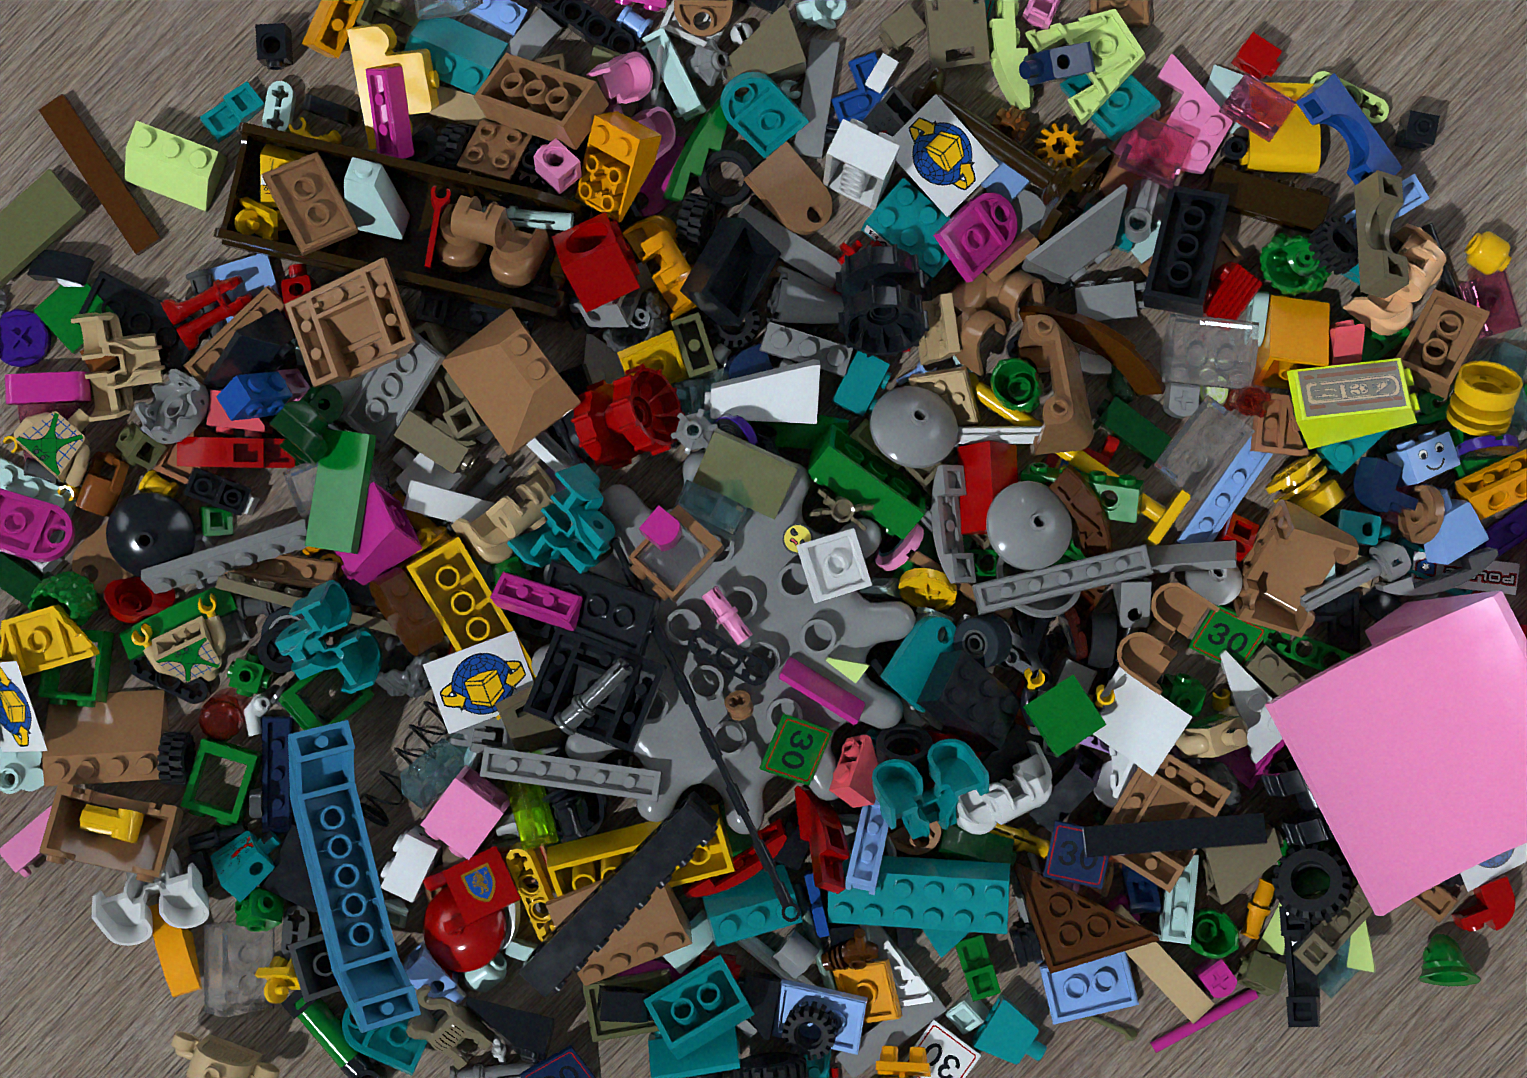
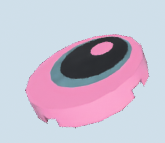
(894, 550)

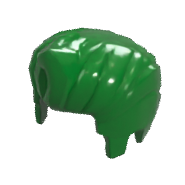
(1017, 384)
(1213, 933)

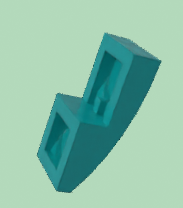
(237, 107)

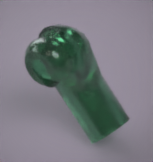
(1118, 387)

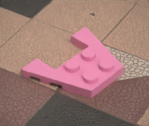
(1193, 114)

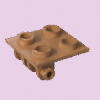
(494, 150)

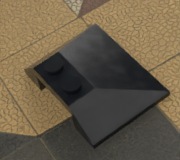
(574, 666)

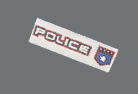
(1495, 577)

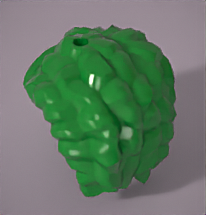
(1289, 266)
(70, 592)

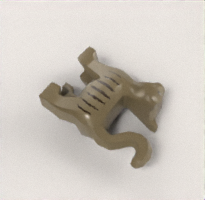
(451, 1031)

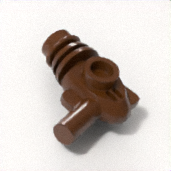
(852, 954)

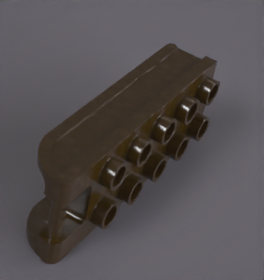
(405, 256)

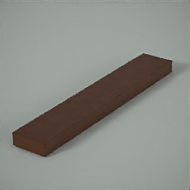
(100, 174)

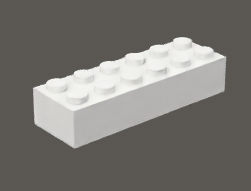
(860, 163)

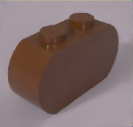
(406, 611)

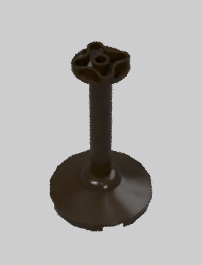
(1061, 188)

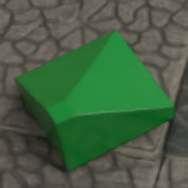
(215, 521)

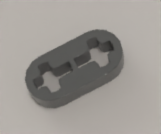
(289, 927)

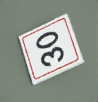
(946, 1053)

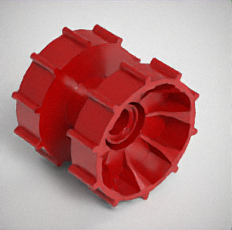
(627, 417)

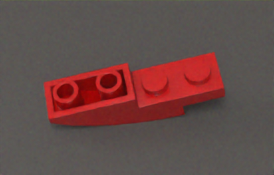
(233, 452)
(826, 837)

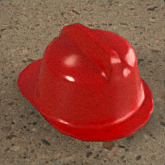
(133, 600)

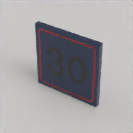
(1067, 858)
(560, 1065)

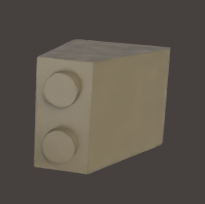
(770, 50)
(1234, 868)

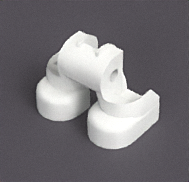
(1009, 798)
(129, 920)

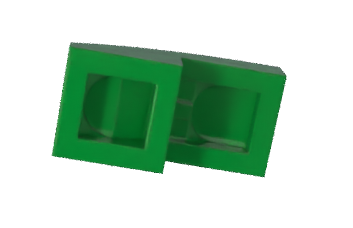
(977, 967)

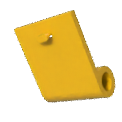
(1295, 145)

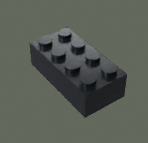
(1186, 251)

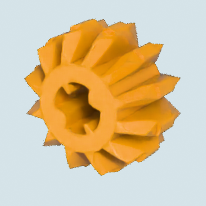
(1067, 140)

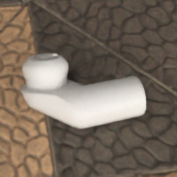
(254, 711)

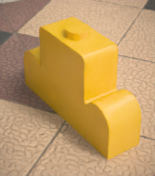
(373, 48)

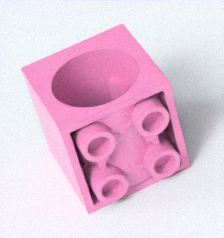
(466, 813)

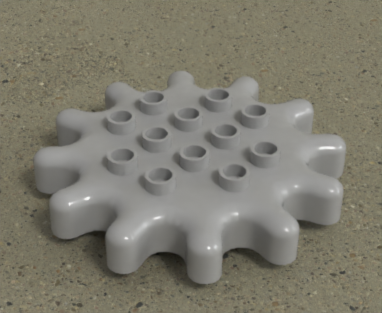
(780, 612)

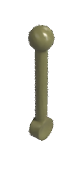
(1129, 1033)

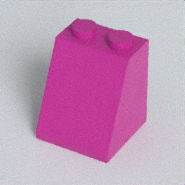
(384, 539)

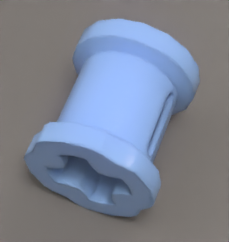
(634, 23)

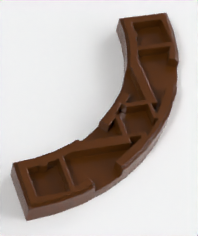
(1107, 343)
(1092, 524)

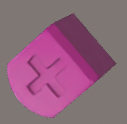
(661, 529)
(1216, 977)

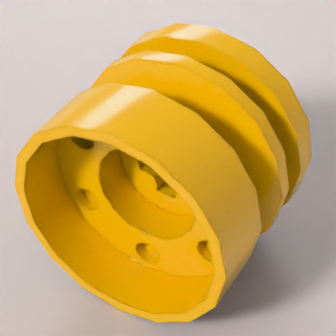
(1484, 398)
(1303, 486)

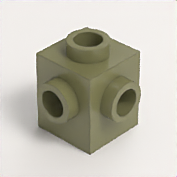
(139, 447)

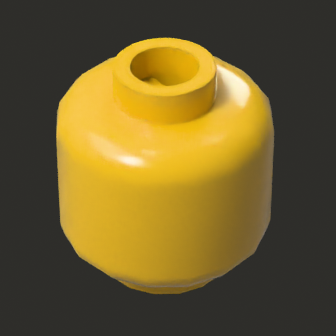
(1488, 252)

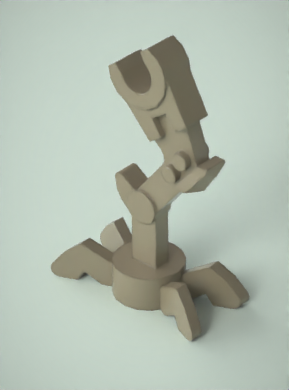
(839, 507)

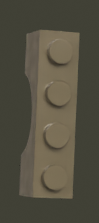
(1376, 205)
(458, 411)

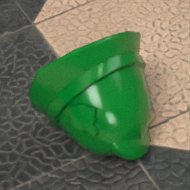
(1446, 964)

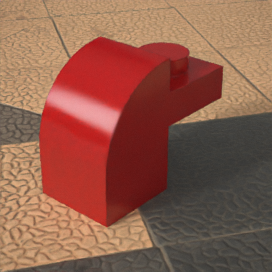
(1494, 906)

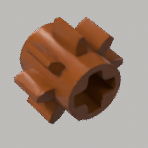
(1011, 122)

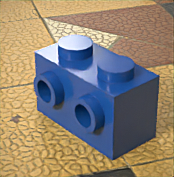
(254, 395)

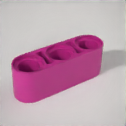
(47, 387)

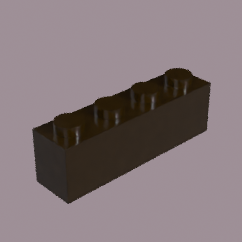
(1269, 200)

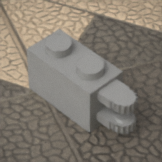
(1108, 301)

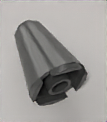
(802, 300)

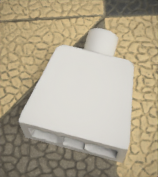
(424, 471)

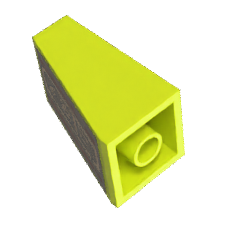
(1352, 400)

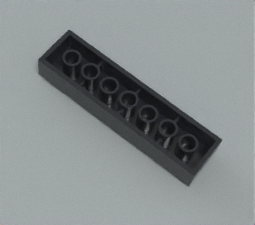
(618, 894)

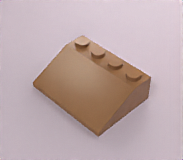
(105, 741)
(649, 934)

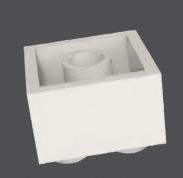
(413, 863)

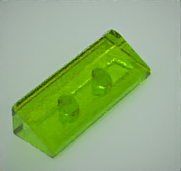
(531, 815)

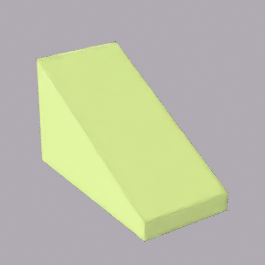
(850, 669)

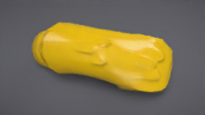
(333, 136)

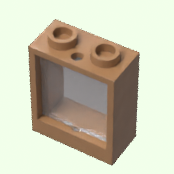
(681, 566)

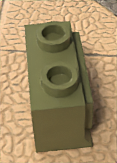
(392, 10)

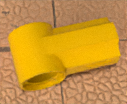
(119, 823)

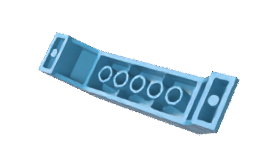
(346, 877)

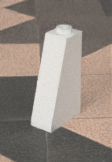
(770, 395)

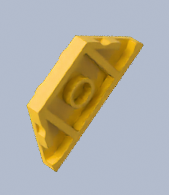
(43, 640)

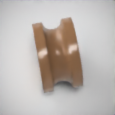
(741, 711)

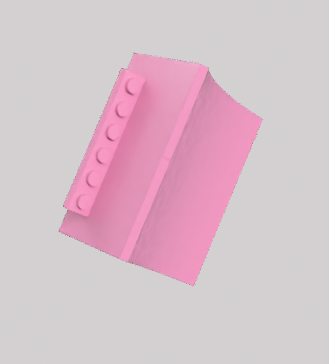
(1418, 744)

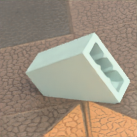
(374, 200)

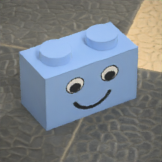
(1424, 458)

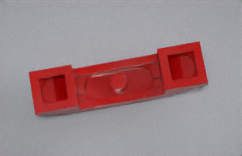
(745, 864)

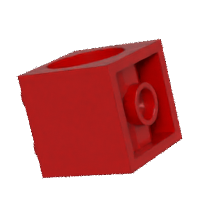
(597, 261)

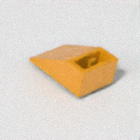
(616, 163)

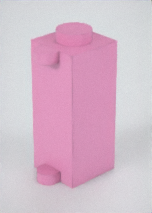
(25, 846)

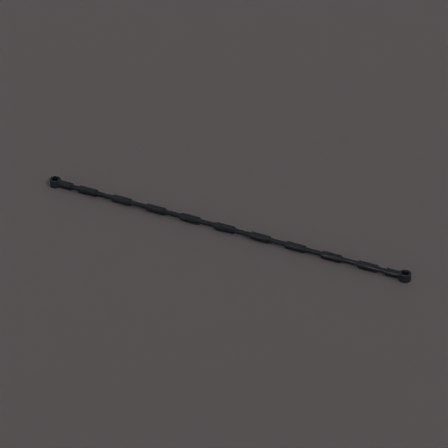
(689, 699)

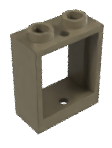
(435, 440)

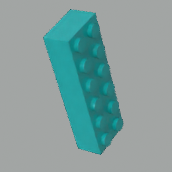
(929, 896)

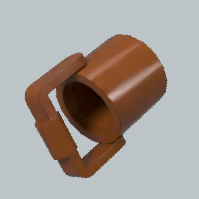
(99, 492)

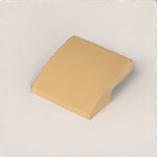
(942, 337)

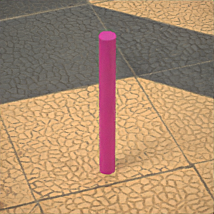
(1208, 1018)

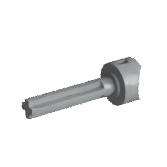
(1382, 563)

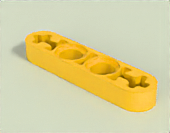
(531, 896)

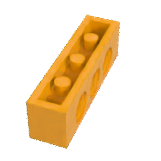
(1495, 486)

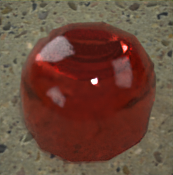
(221, 717)

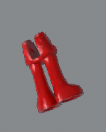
(192, 330)

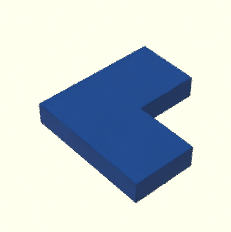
(860, 101)
(816, 905)

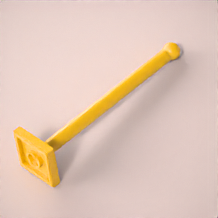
(1162, 516)

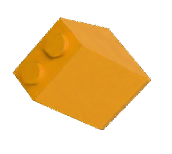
(1293, 339)

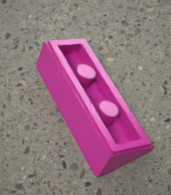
(390, 111)
(537, 601)
(822, 690)

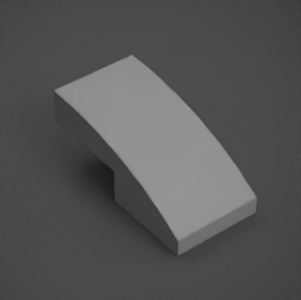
(534, 36)

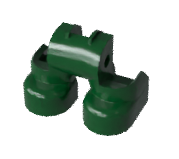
(303, 423)

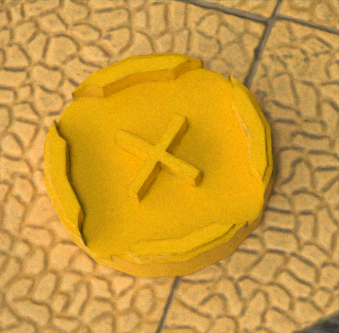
(927, 589)

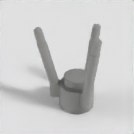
(654, 97)

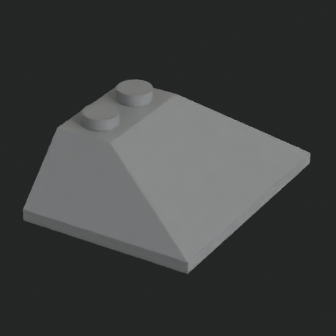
(1079, 243)

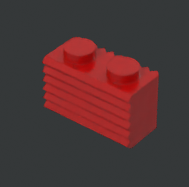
(1230, 291)

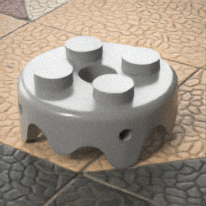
(178, 394)

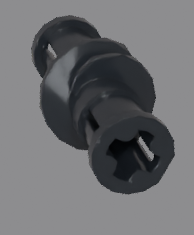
(565, 809)

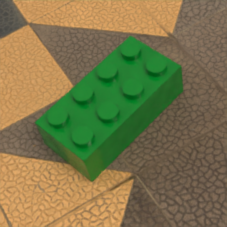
(867, 479)

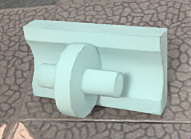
(821, 12)

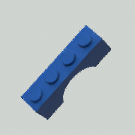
(1332, 105)

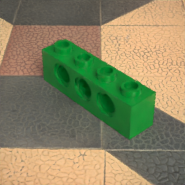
(1127, 488)

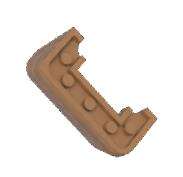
(1067, 414)
(1286, 562)
(145, 858)

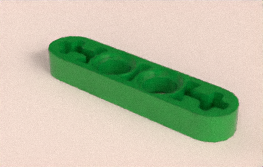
(1315, 658)

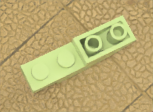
(1005, 57)

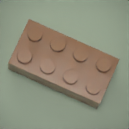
(541, 100)

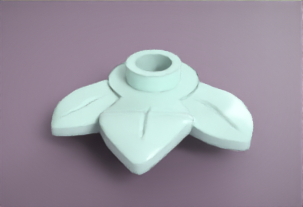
(24, 768)

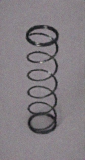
(384, 819)

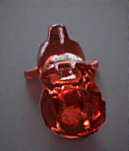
(1246, 401)

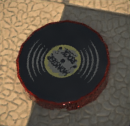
(1074, 640)

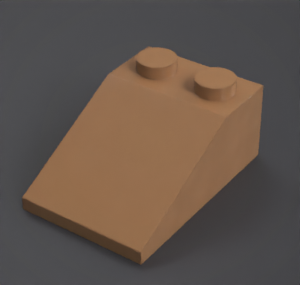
(1442, 342)

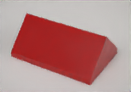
(987, 471)

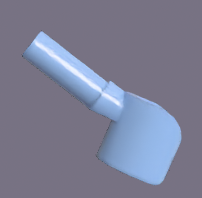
(920, 369)

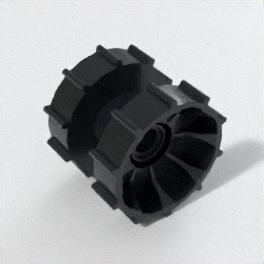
(881, 300)
(1307, 822)

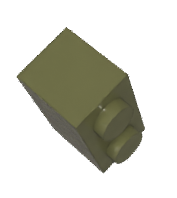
(694, 346)

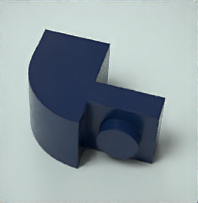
(746, 362)
(1376, 486)
(1140, 891)

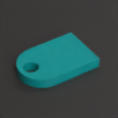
(764, 114)
(917, 656)
(386, 1044)

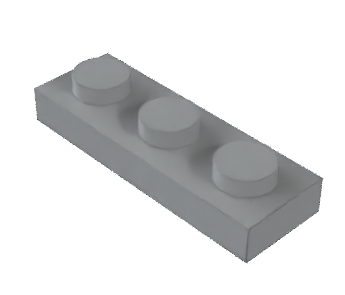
(804, 347)

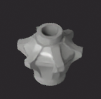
(708, 63)
(683, 431)

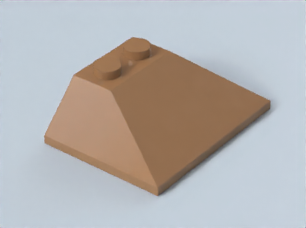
(351, 325)
(510, 382)
(1171, 794)

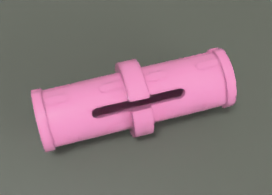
(727, 615)

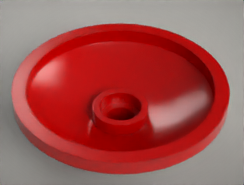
(468, 948)

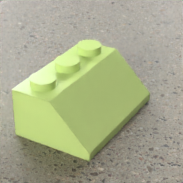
(173, 166)

